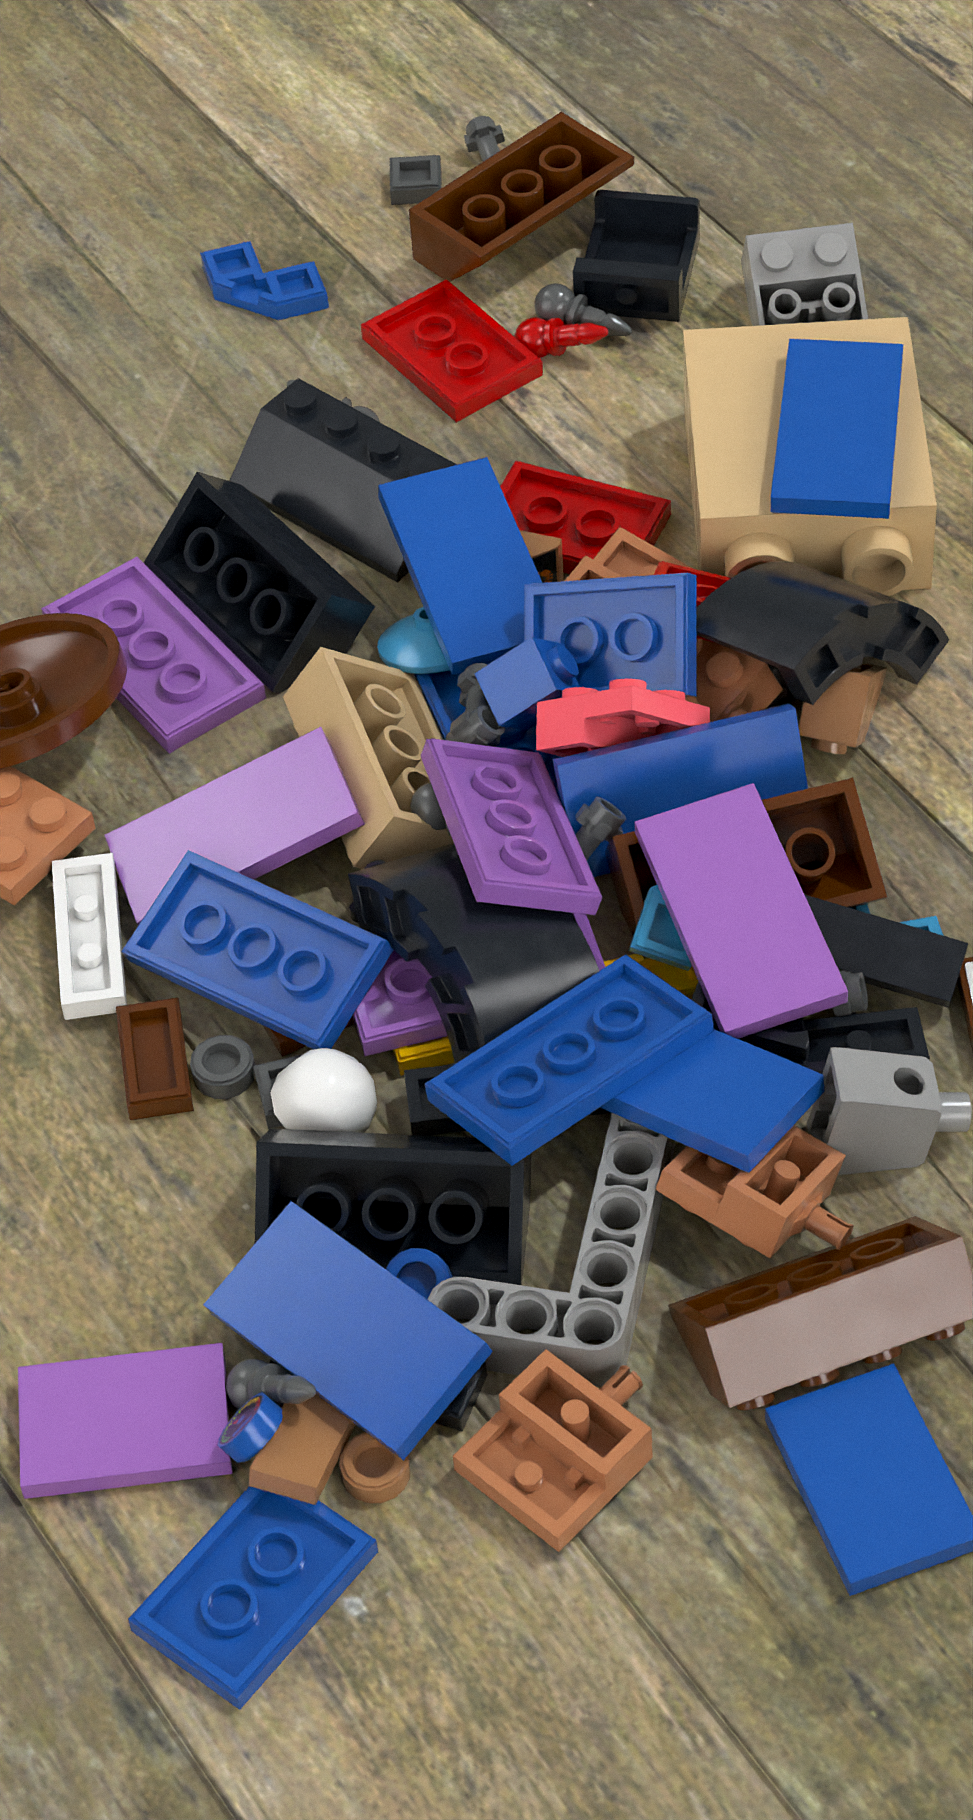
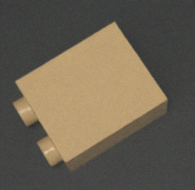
(732, 437)

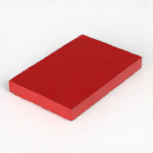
(451, 350)
(580, 510)

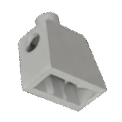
(883, 1109)

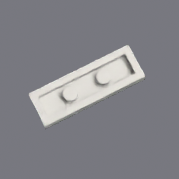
(88, 936)

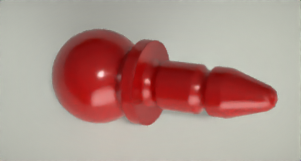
(554, 336)

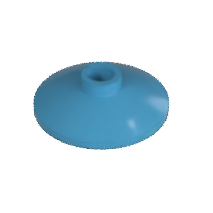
(412, 645)

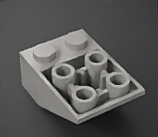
(803, 276)

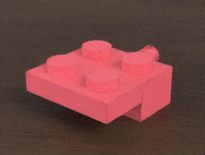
(623, 713)

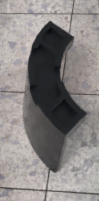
(817, 626)
(484, 959)

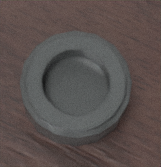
(222, 1067)

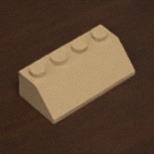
(378, 734)

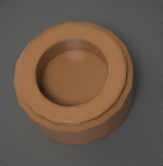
(372, 1470)

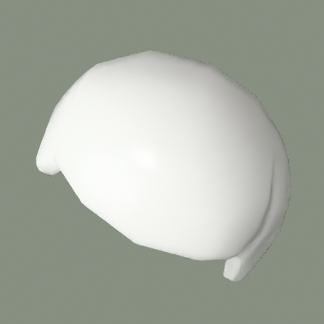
(325, 1093)

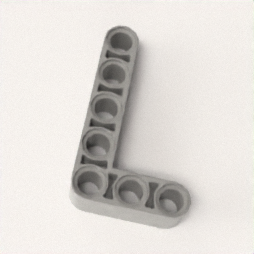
(604, 1256)

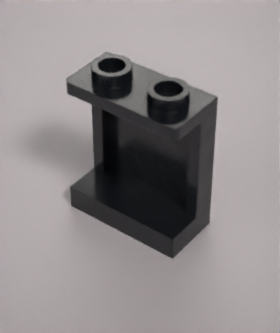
(639, 254)

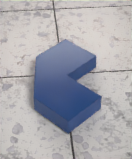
(278, 294)

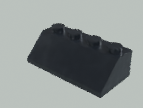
(323, 471)
(255, 581)
(402, 1195)

